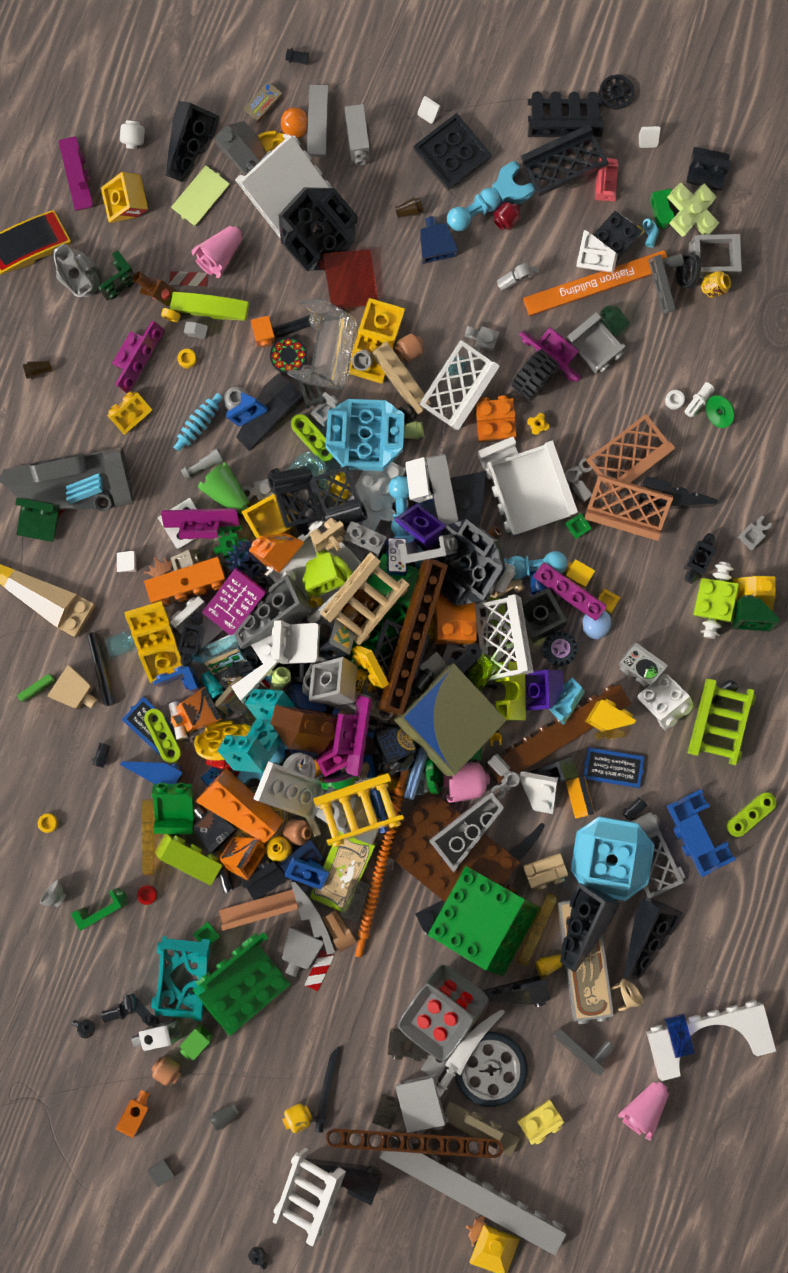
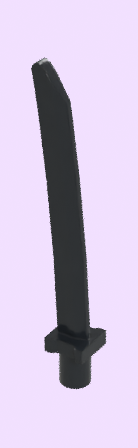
(320, 1119)

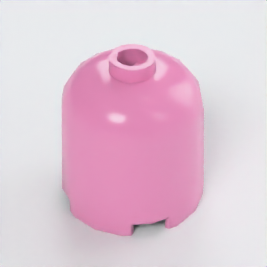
(467, 784)

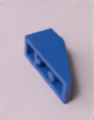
(156, 772)

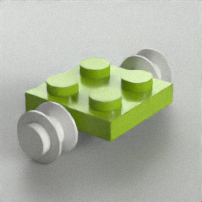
(716, 600)

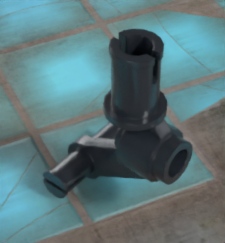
(129, 1005)

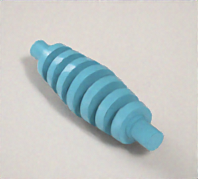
(198, 422)

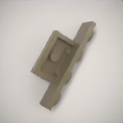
(476, 1126)

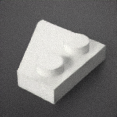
(595, 255)
(540, 791)

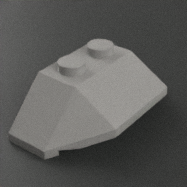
(341, 819)

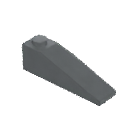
(240, 145)
(283, 603)

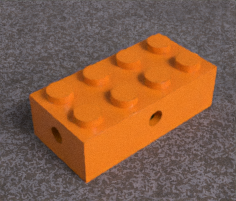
(186, 582)

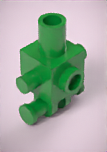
(227, 541)

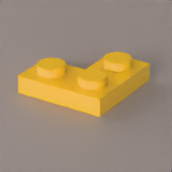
(366, 659)

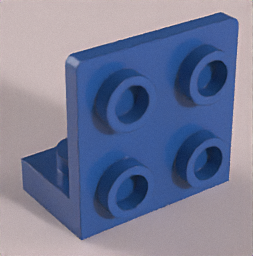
(186, 673)

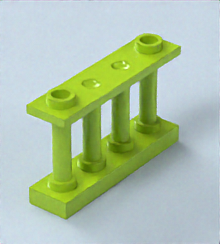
(702, 727)

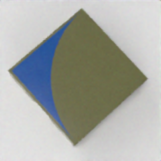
(450, 720)

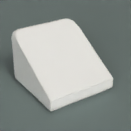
(429, 110)
(649, 137)
(126, 561)

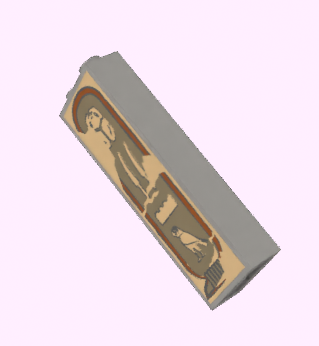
(590, 983)

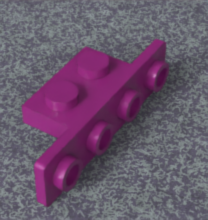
(75, 173)
(557, 348)
(135, 354)
(199, 522)
(569, 591)
(352, 733)

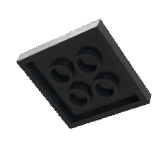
(452, 151)

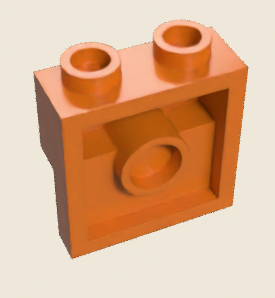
(495, 419)

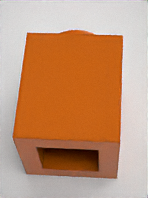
(263, 331)

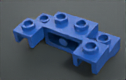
(694, 836)

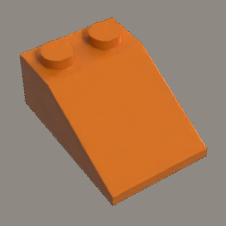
(454, 623)

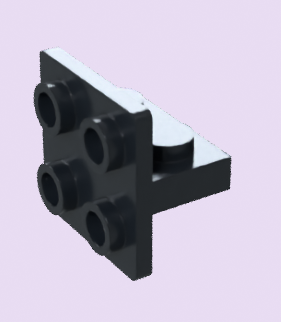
(708, 168)
(264, 878)

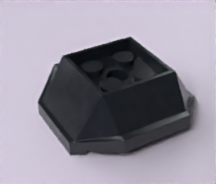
(334, 226)
(473, 583)

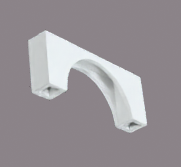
(748, 1020)

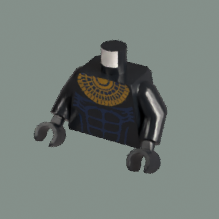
(393, 745)

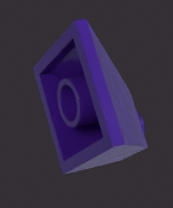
(421, 525)
(543, 689)

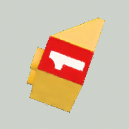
(124, 197)

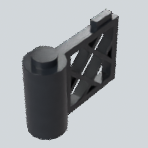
(294, 481)
(348, 510)

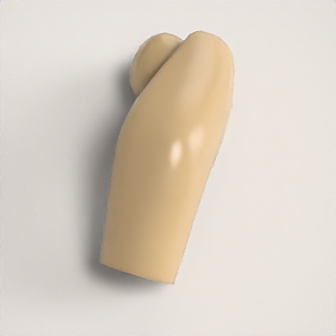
(514, 584)

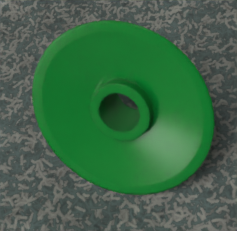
(720, 411)

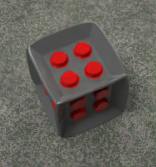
(443, 1012)

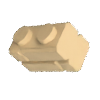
(545, 871)

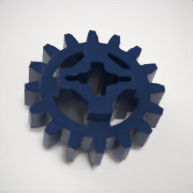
(242, 554)

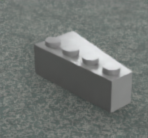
(463, 833)

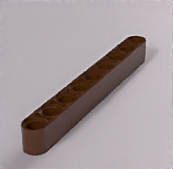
(423, 1147)

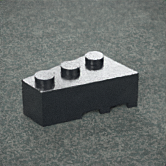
(468, 495)

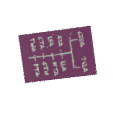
(234, 601)

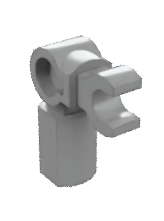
(521, 272)
(572, 476)
(510, 778)

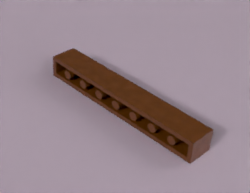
(412, 637)
(557, 735)

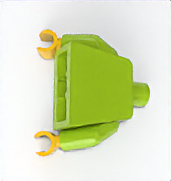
(324, 575)

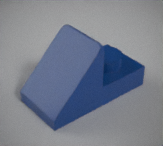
(246, 411)
(307, 872)

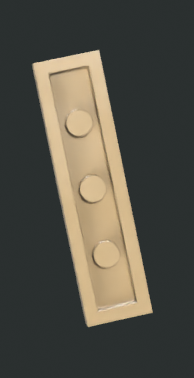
(399, 376)

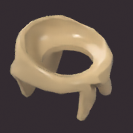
(636, 998)

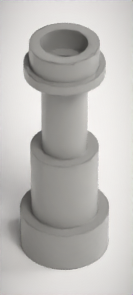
(205, 462)

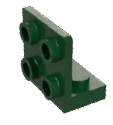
(120, 281)
(37, 519)

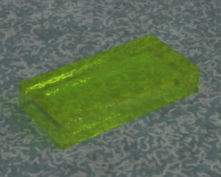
(482, 671)

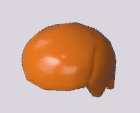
(294, 122)

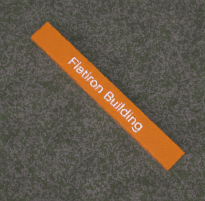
(589, 285)

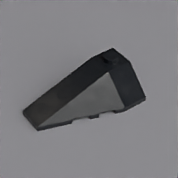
(680, 495)
(588, 920)
(359, 1180)

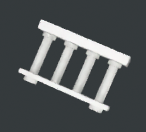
(327, 1196)

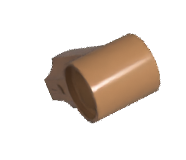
(340, 933)

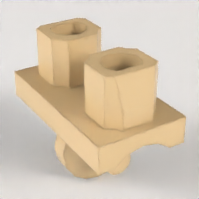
(330, 538)

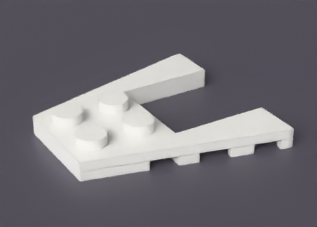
(252, 680)

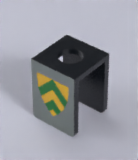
(335, 640)

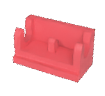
(607, 181)

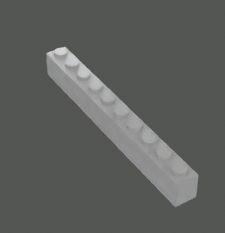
(478, 1196)

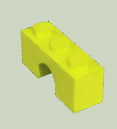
(514, 704)

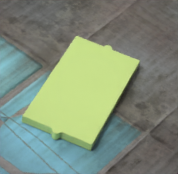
(200, 195)

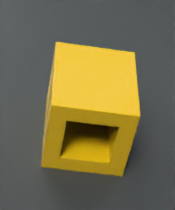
(579, 573)

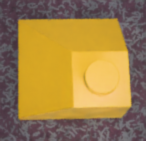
(759, 587)
(494, 1250)

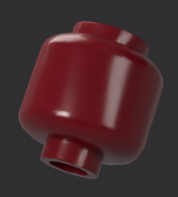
(507, 216)

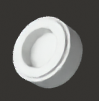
(675, 399)

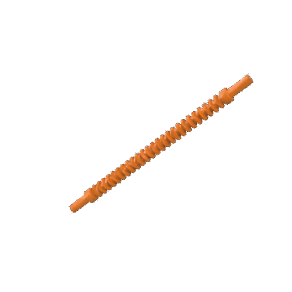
(364, 933)

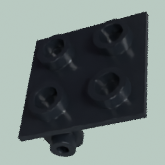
(618, 233)

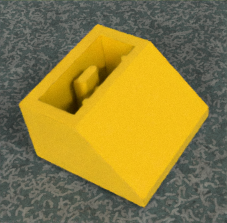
(607, 717)

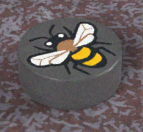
(225, 679)

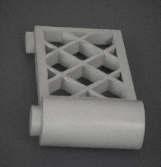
(650, 825)

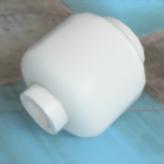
(132, 134)

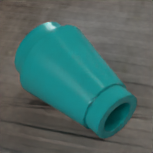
(212, 685)

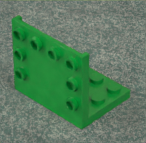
(483, 922)
(241, 985)

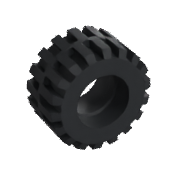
(535, 374)

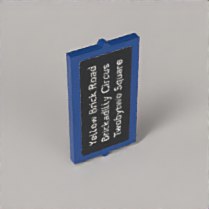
(136, 722)
(613, 767)

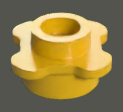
(533, 424)

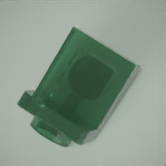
(614, 319)

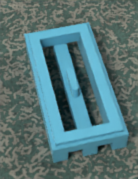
(84, 488)

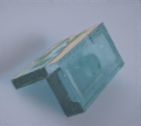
(221, 655)

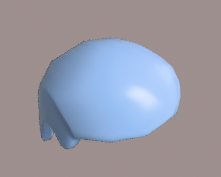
(599, 628)

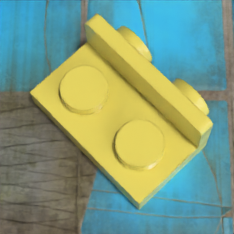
(541, 1122)

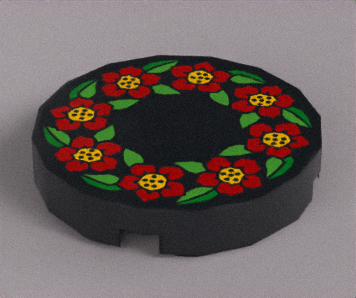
(288, 355)

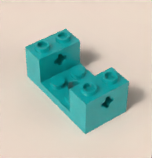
(255, 750)

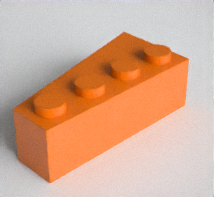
(237, 805)

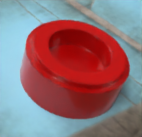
(147, 895)

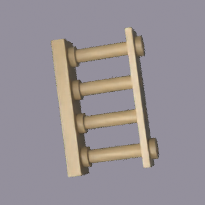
(358, 581)

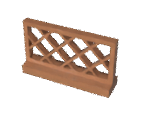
(644, 464)
(624, 522)

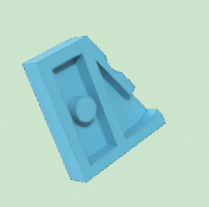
(567, 700)

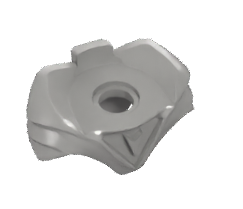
(68, 259)

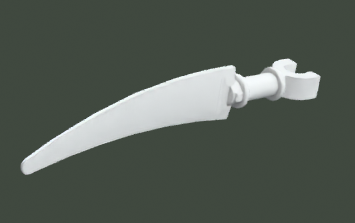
(464, 1050)

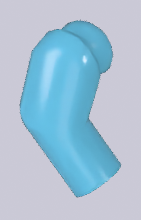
(652, 232)

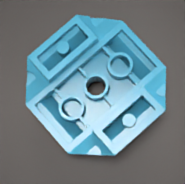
(365, 417)
(615, 837)

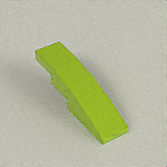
(210, 306)

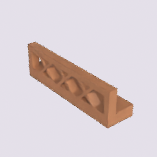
(258, 909)

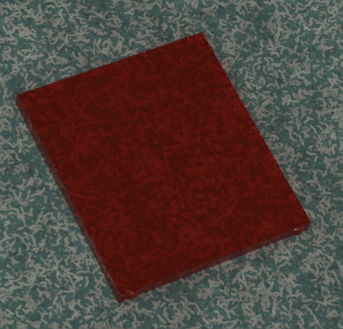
(350, 278)

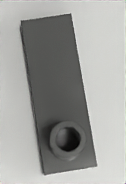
(660, 279)
(593, 1063)

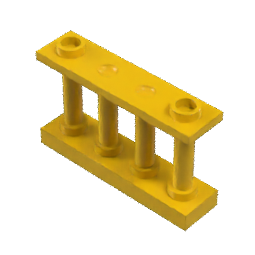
(362, 790)

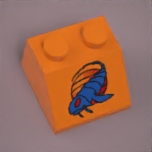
(275, 549)

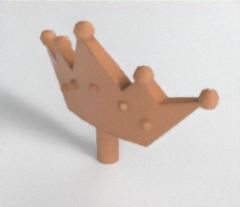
(160, 568)
(475, 1229)

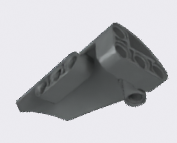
(48, 479)

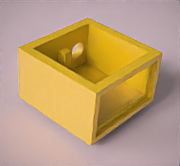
(265, 518)

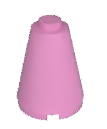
(218, 250)
(645, 1110)

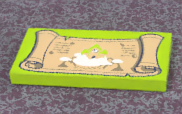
(343, 864)

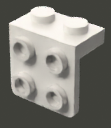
(195, 605)
(295, 642)
(666, 701)

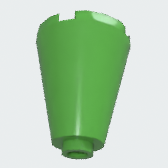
(224, 488)

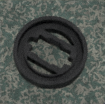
(681, 271)

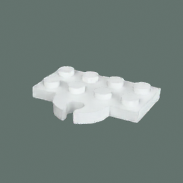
(374, 494)
(291, 786)

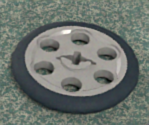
(507, 1091)

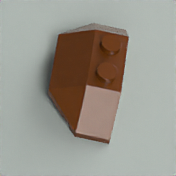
(304, 728)

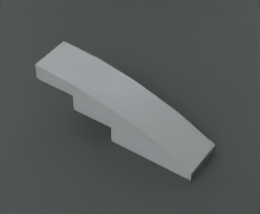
(317, 120)
(442, 489)
(309, 911)

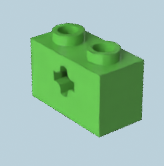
(196, 1042)

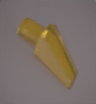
(609, 734)

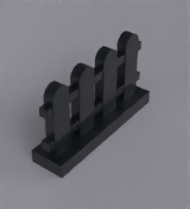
(559, 125)

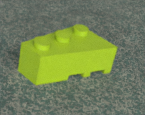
(188, 858)

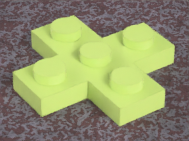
(693, 209)

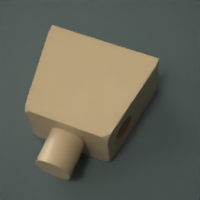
(73, 690)

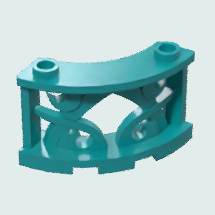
(199, 954)

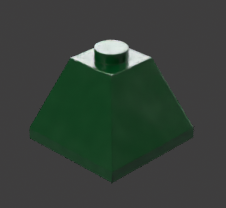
(753, 615)

